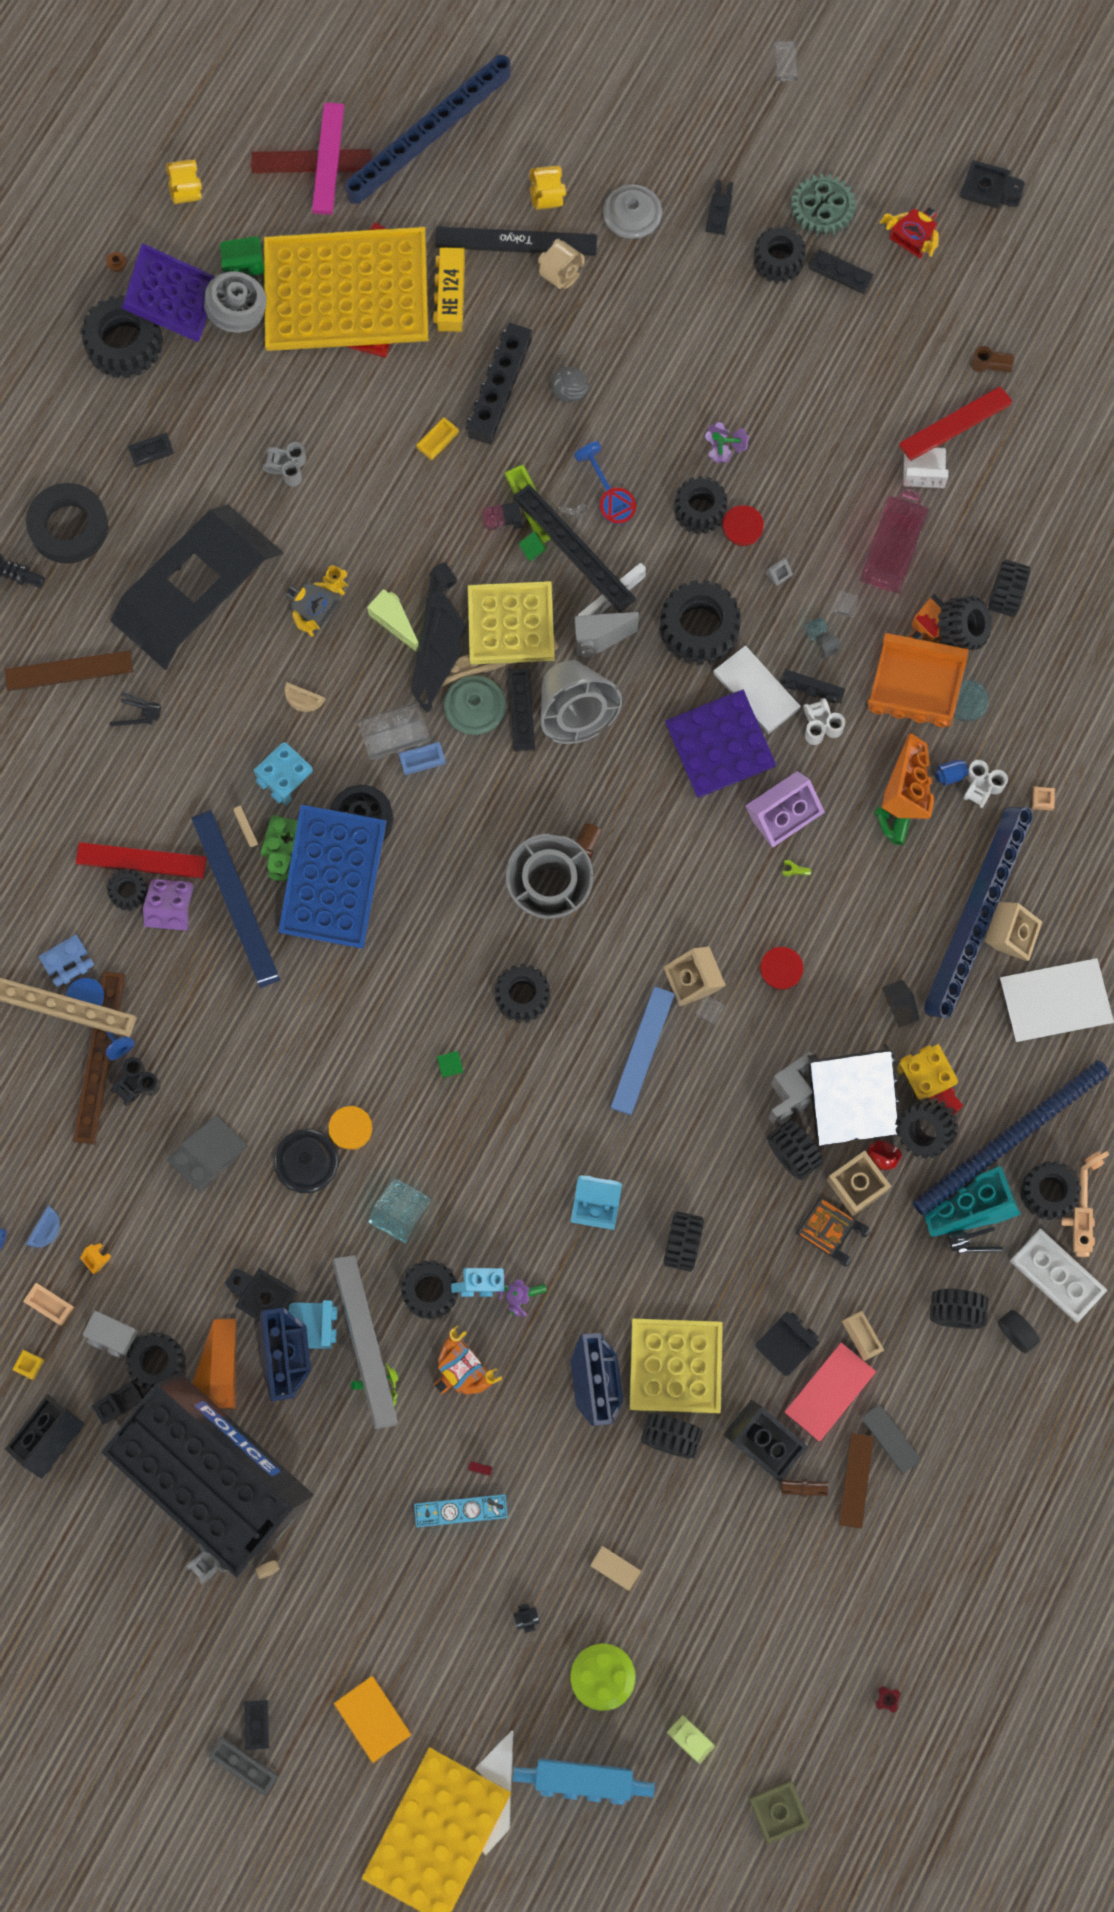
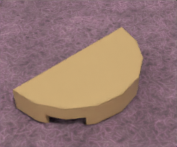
(302, 699)
(245, 826)

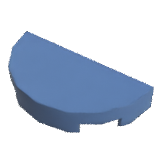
(45, 1230)

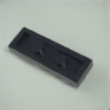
(841, 271)
(812, 686)

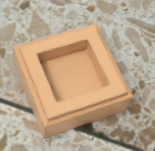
(1043, 798)

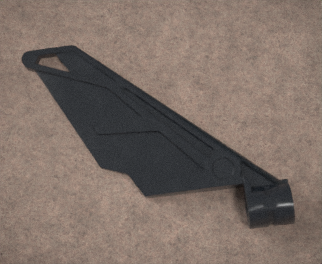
(439, 638)

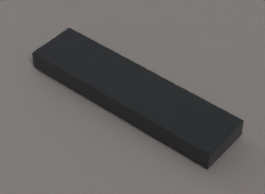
(521, 709)

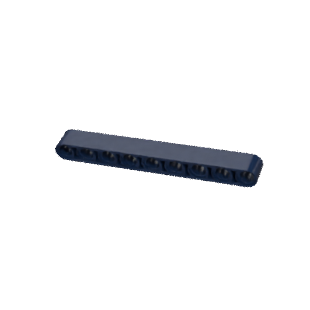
(235, 899)

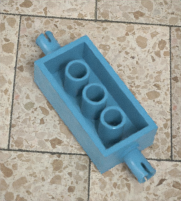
(584, 1780)

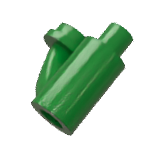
(898, 833)

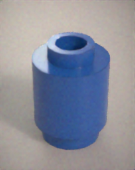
(951, 772)

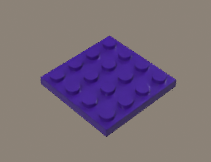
(168, 292)
(720, 743)

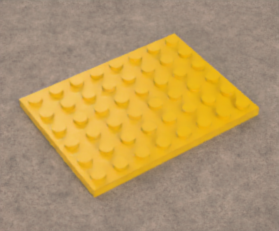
(346, 289)

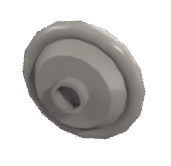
(632, 211)

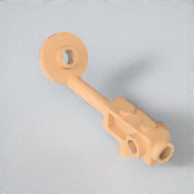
(1082, 1216)

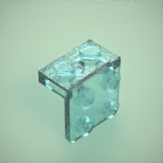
(398, 1210)

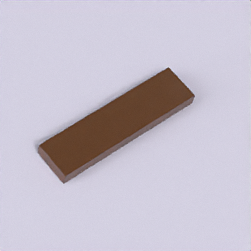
(856, 1480)

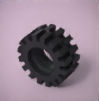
(124, 877)

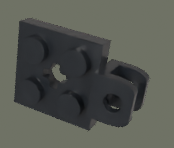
(1000, 186)
(253, 1287)

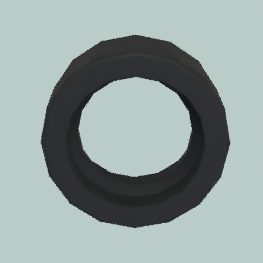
(1018, 1331)

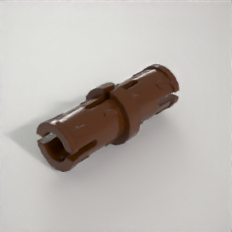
(804, 1488)

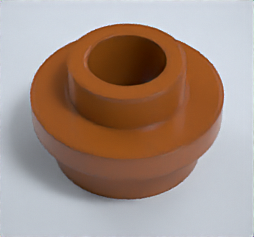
(116, 266)

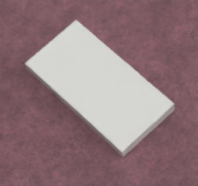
(765, 694)
(1058, 1275)

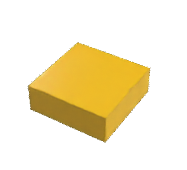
(28, 1364)

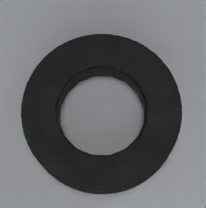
(60, 496)

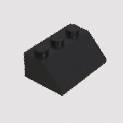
(44, 1436)

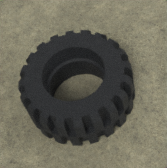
(123, 360)
(700, 597)

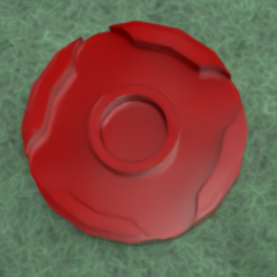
(743, 525)
(781, 968)

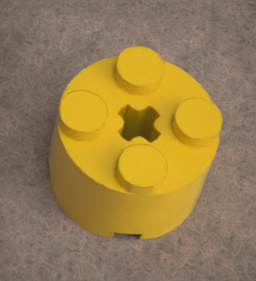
(183, 182)
(546, 187)

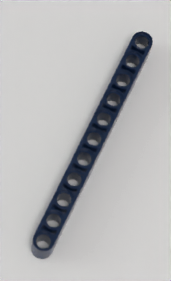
(427, 137)
(978, 912)

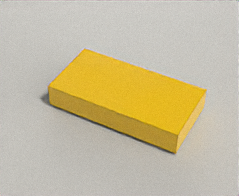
(437, 438)

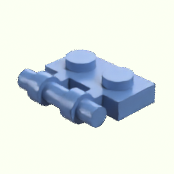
(64, 955)

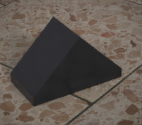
(901, 1003)

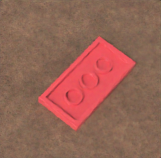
(830, 1392)

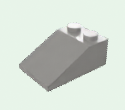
(602, 631)

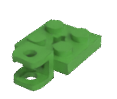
(275, 848)

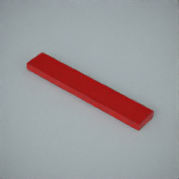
(955, 423)
(141, 860)

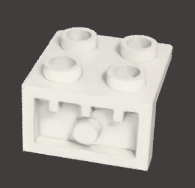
(926, 470)

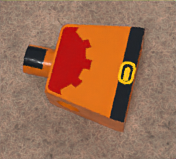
(927, 620)

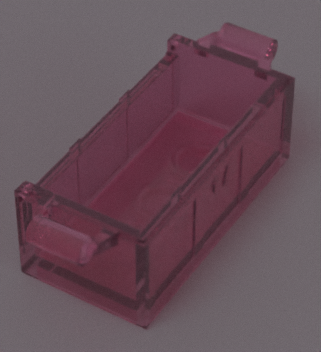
(895, 542)

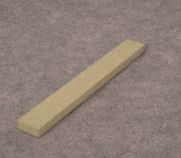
(66, 1008)

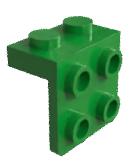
(242, 256)

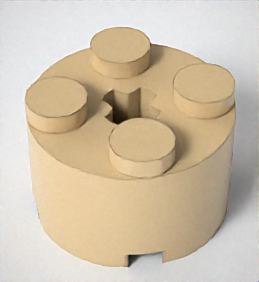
(560, 264)

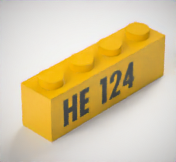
(450, 289)

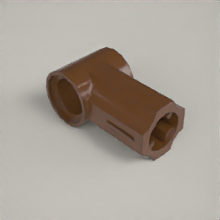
(993, 360)
(588, 838)

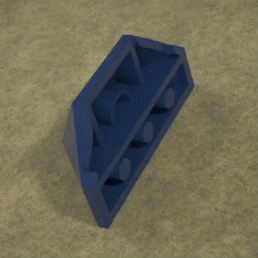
(283, 1353)
(596, 1379)

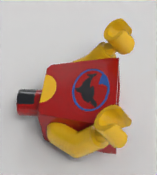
(914, 231)

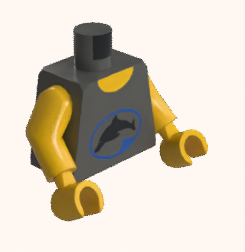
(314, 604)

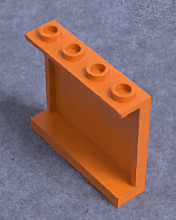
(918, 680)

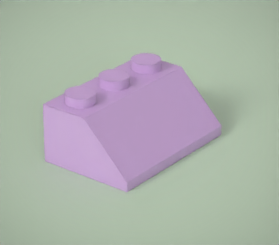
(785, 808)

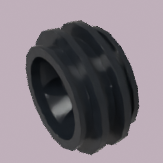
(362, 799)

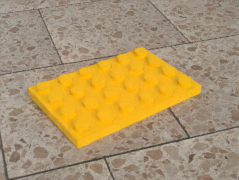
(436, 1834)

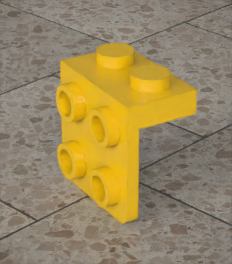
(928, 1072)

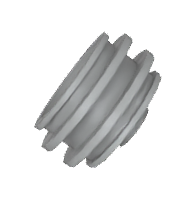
(237, 292)

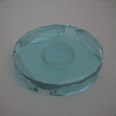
(971, 701)

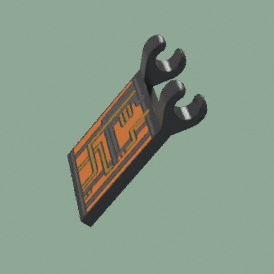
(829, 1228)

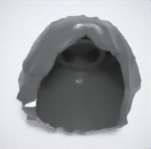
(569, 384)

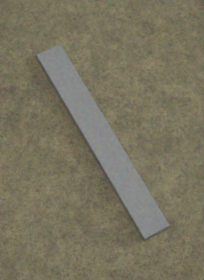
(365, 1342)

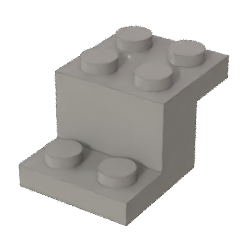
(792, 1090)

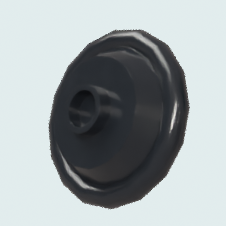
(306, 1161)

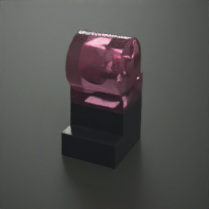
(502, 515)

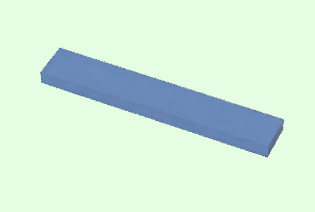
(642, 1051)

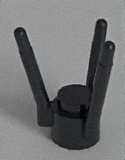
(150, 710)
(959, 1240)

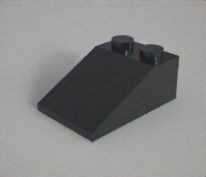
(765, 1440)

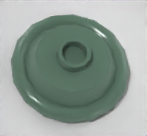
(474, 705)

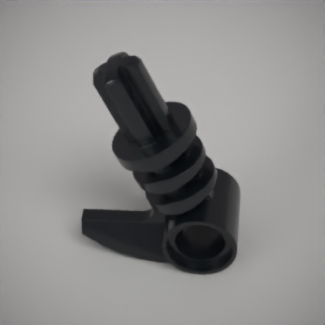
(20, 573)

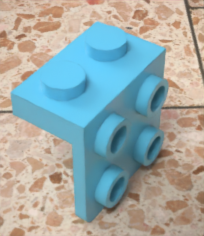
(282, 773)
(596, 1202)
(319, 1322)

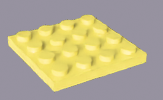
(511, 623)
(676, 1366)

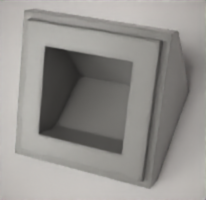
(779, 572)

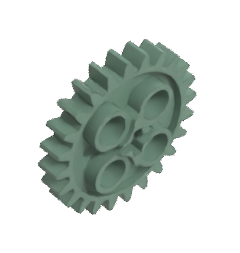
(810, 194)

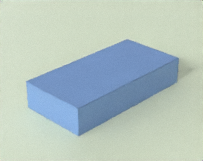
(422, 758)

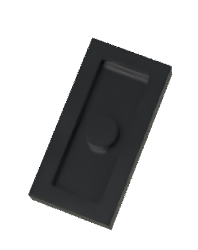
(150, 450)
(257, 1724)

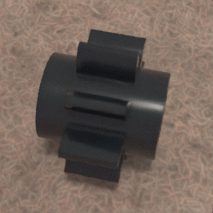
(526, 1618)

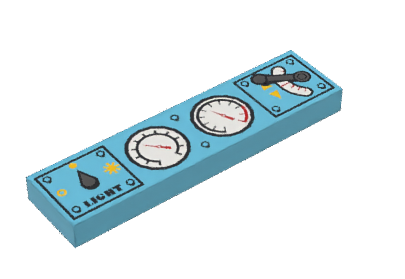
(460, 1510)

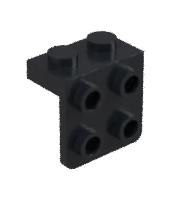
(787, 1343)

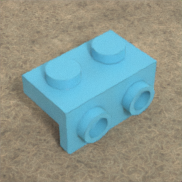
(480, 1281)

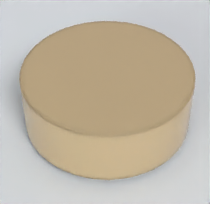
(267, 1569)

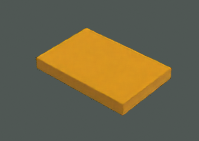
(372, 1719)

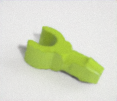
(795, 869)

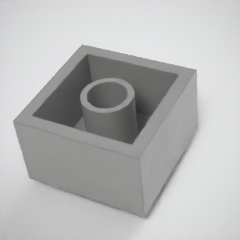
(112, 1334)

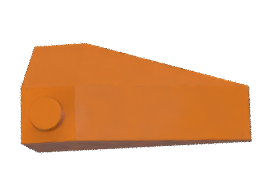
(909, 784)
(217, 1365)

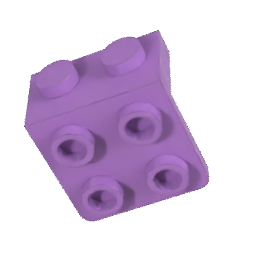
(167, 904)

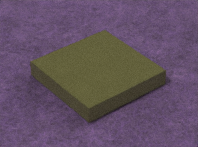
(779, 1812)

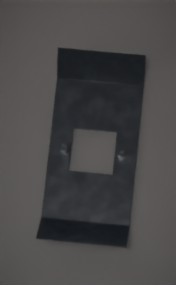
(159, 614)

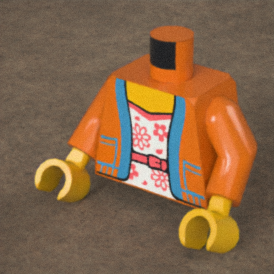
(462, 1368)

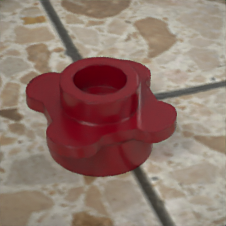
(892, 1694)

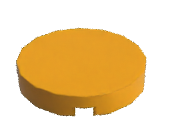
(350, 1128)

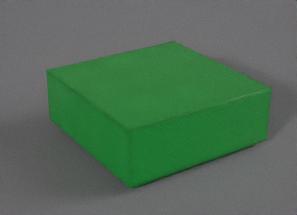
(532, 546)
(450, 1064)

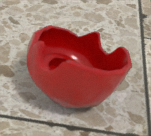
(884, 1155)

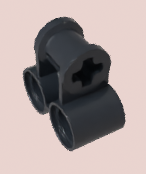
(134, 1082)

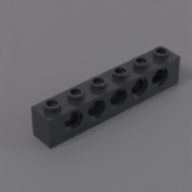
(486, 429)

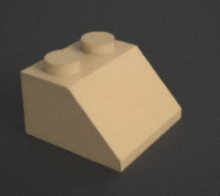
(1013, 930)
(694, 975)

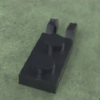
(719, 209)

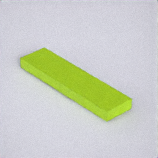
(518, 479)

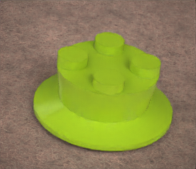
(602, 1677)

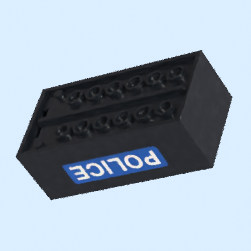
(207, 1474)

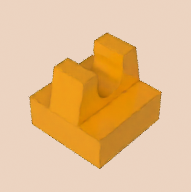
(93, 1259)

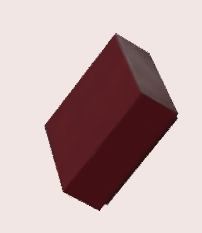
(480, 1468)

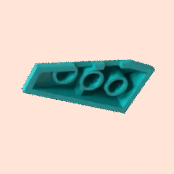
(979, 1204)

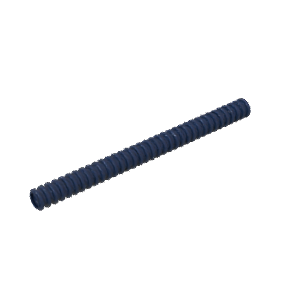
(1011, 1137)

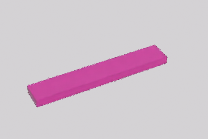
(328, 158)

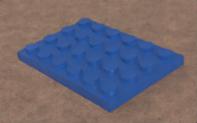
(332, 876)

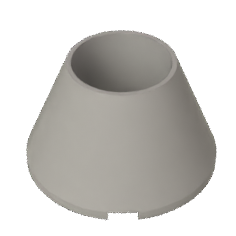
(577, 702)
(546, 853)

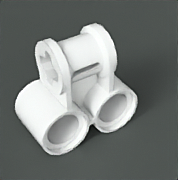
(820, 719)
(982, 785)

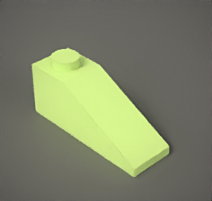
(389, 613)

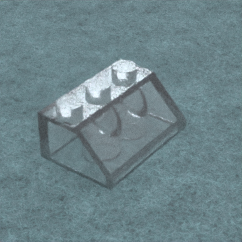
(393, 731)

